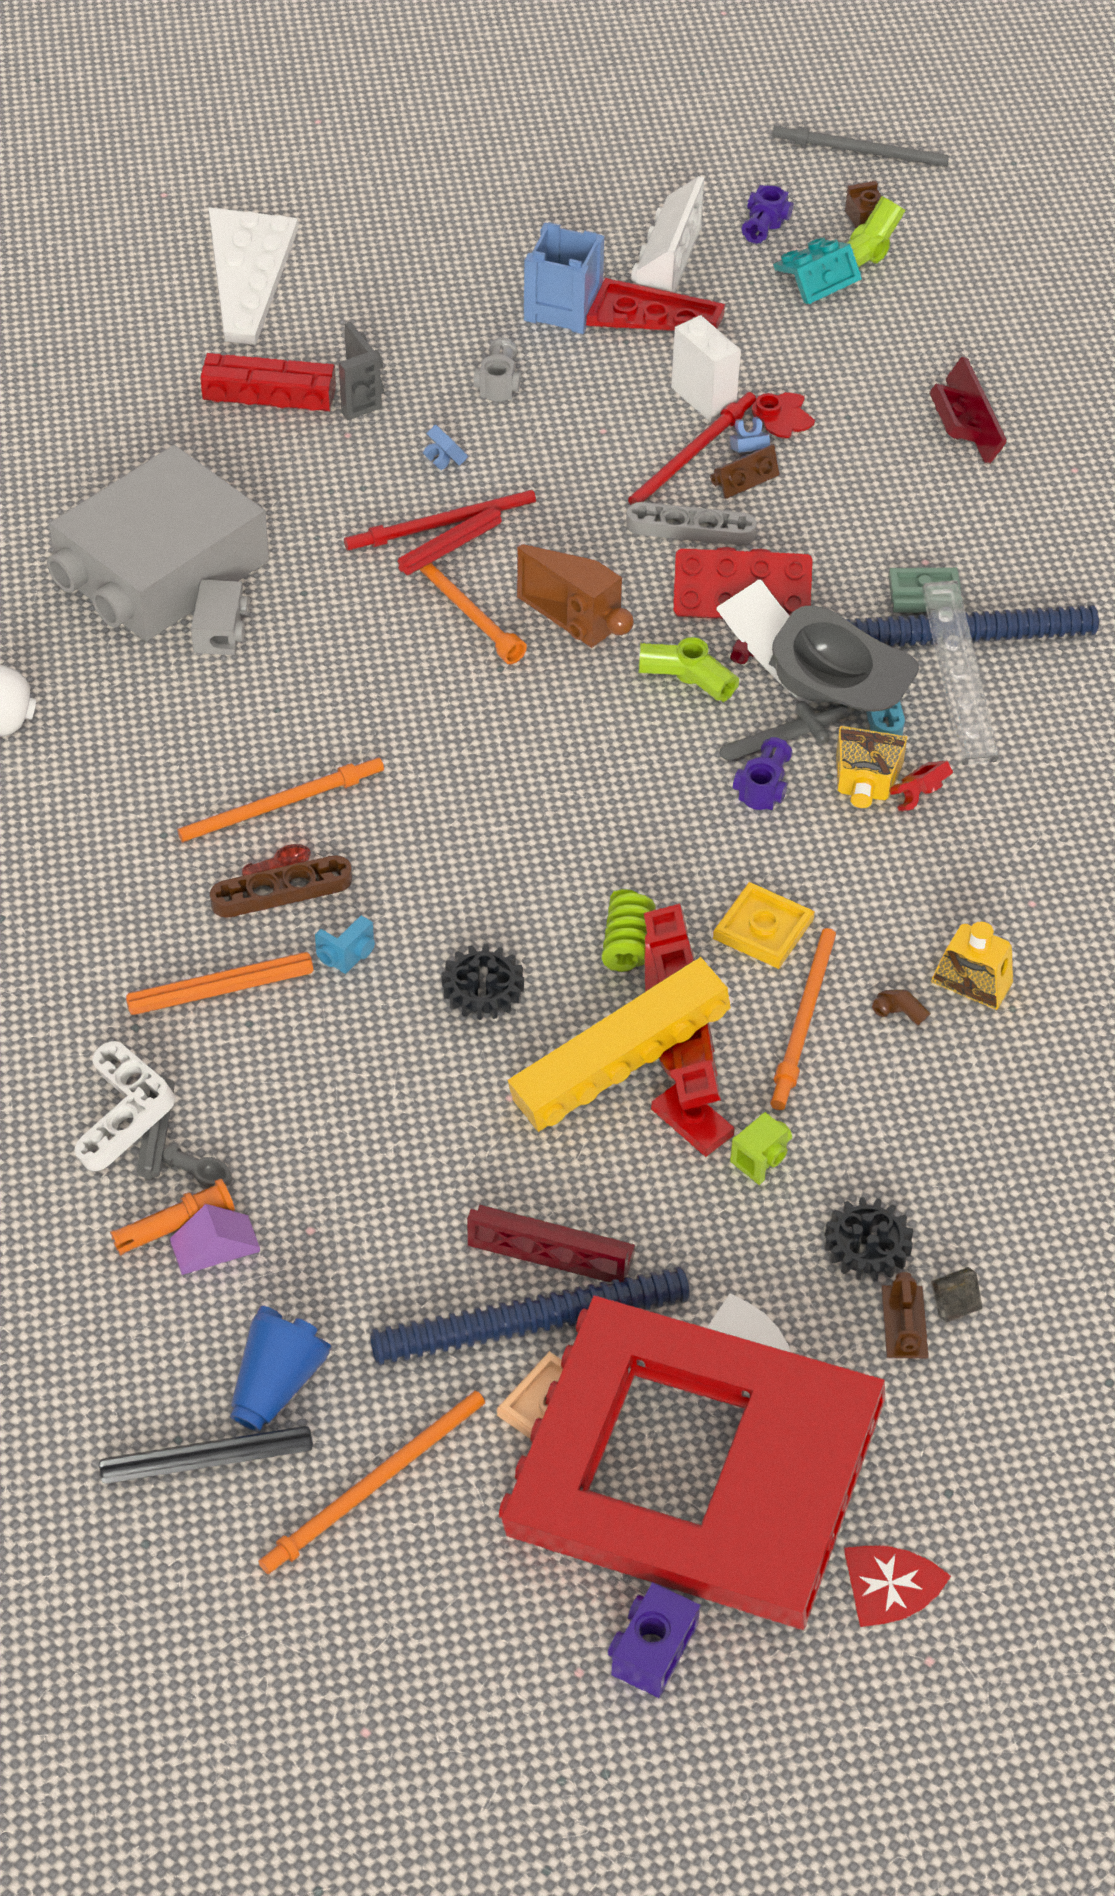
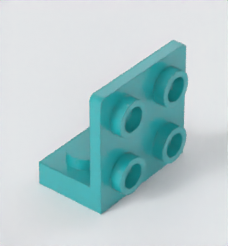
(820, 268)

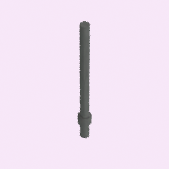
(803, 136)

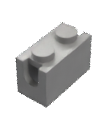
(218, 617)

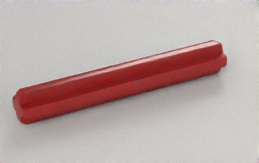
(449, 541)

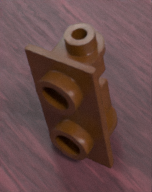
(746, 472)
(904, 1318)

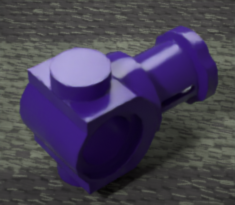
(768, 211)
(761, 780)

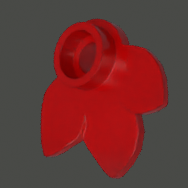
(782, 413)

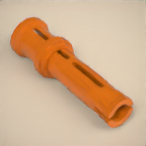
(171, 1218)

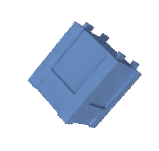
(563, 277)

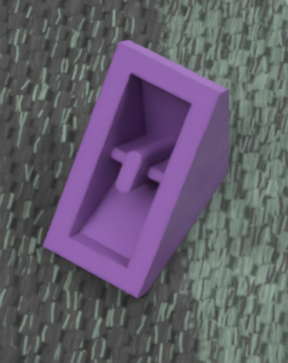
(213, 1238)

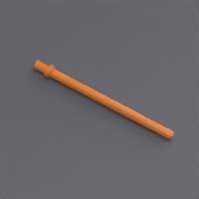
(289, 1547)

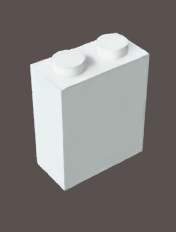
(705, 367)

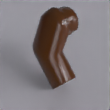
(900, 1001)

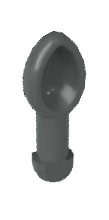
(205, 1169)

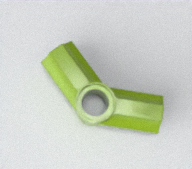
(871, 239)
(691, 665)

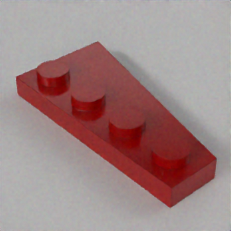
(643, 307)

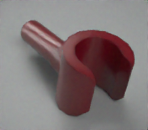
(740, 652)

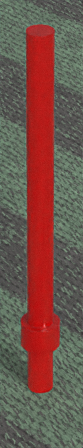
(728, 418)
(380, 535)

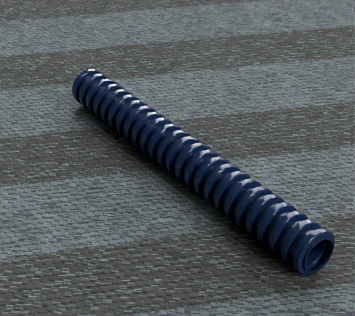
(988, 625)
(523, 1316)

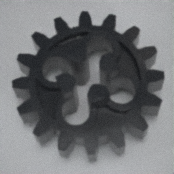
(503, 982)
(846, 1243)

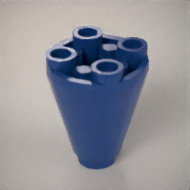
(274, 1366)

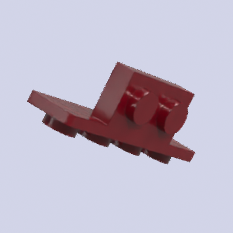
(967, 411)

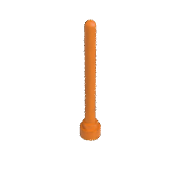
(508, 646)

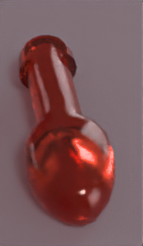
(285, 856)

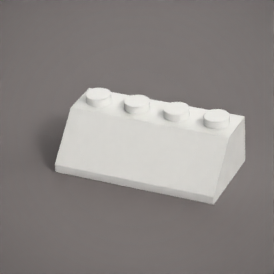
(671, 239)

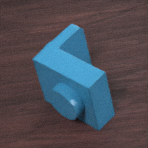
(348, 948)

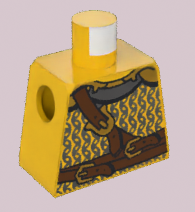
(868, 764)
(977, 965)

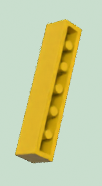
(619, 1044)

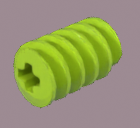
(626, 930)

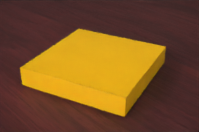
(763, 925)

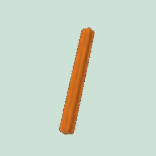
(219, 983)

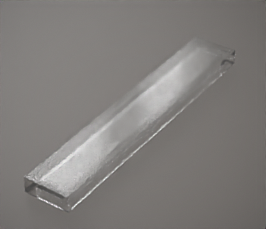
(960, 673)

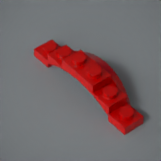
(692, 1061)

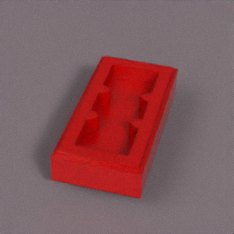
(698, 1125)

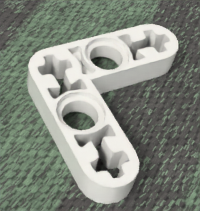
(135, 1105)

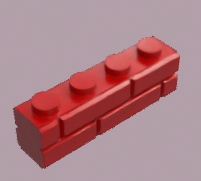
(268, 382)

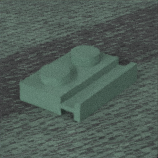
(907, 586)

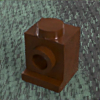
(861, 201)

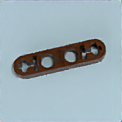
(279, 881)

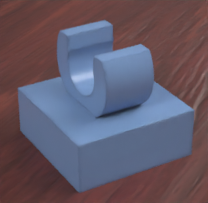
(751, 439)
(444, 447)

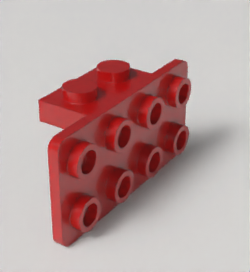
(713, 576)

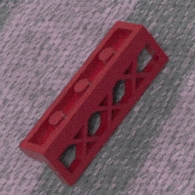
(549, 1244)

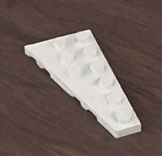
(248, 264)

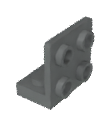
(359, 375)

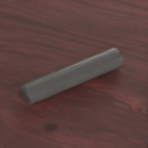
(154, 1143)

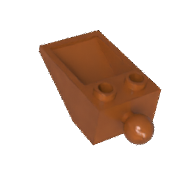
(573, 593)

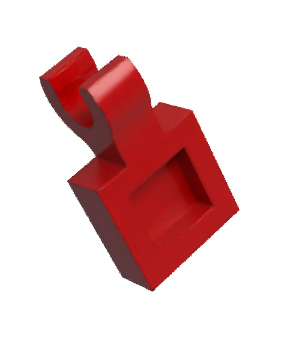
(925, 779)

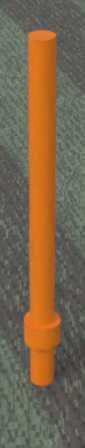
(346, 775)
(788, 1071)

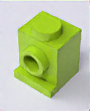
(760, 1146)

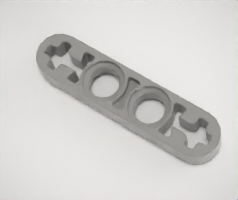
(691, 519)

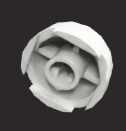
(14, 700)

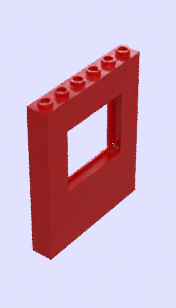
(778, 1488)

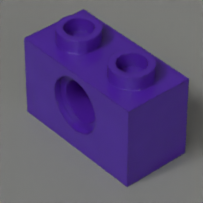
(653, 1663)

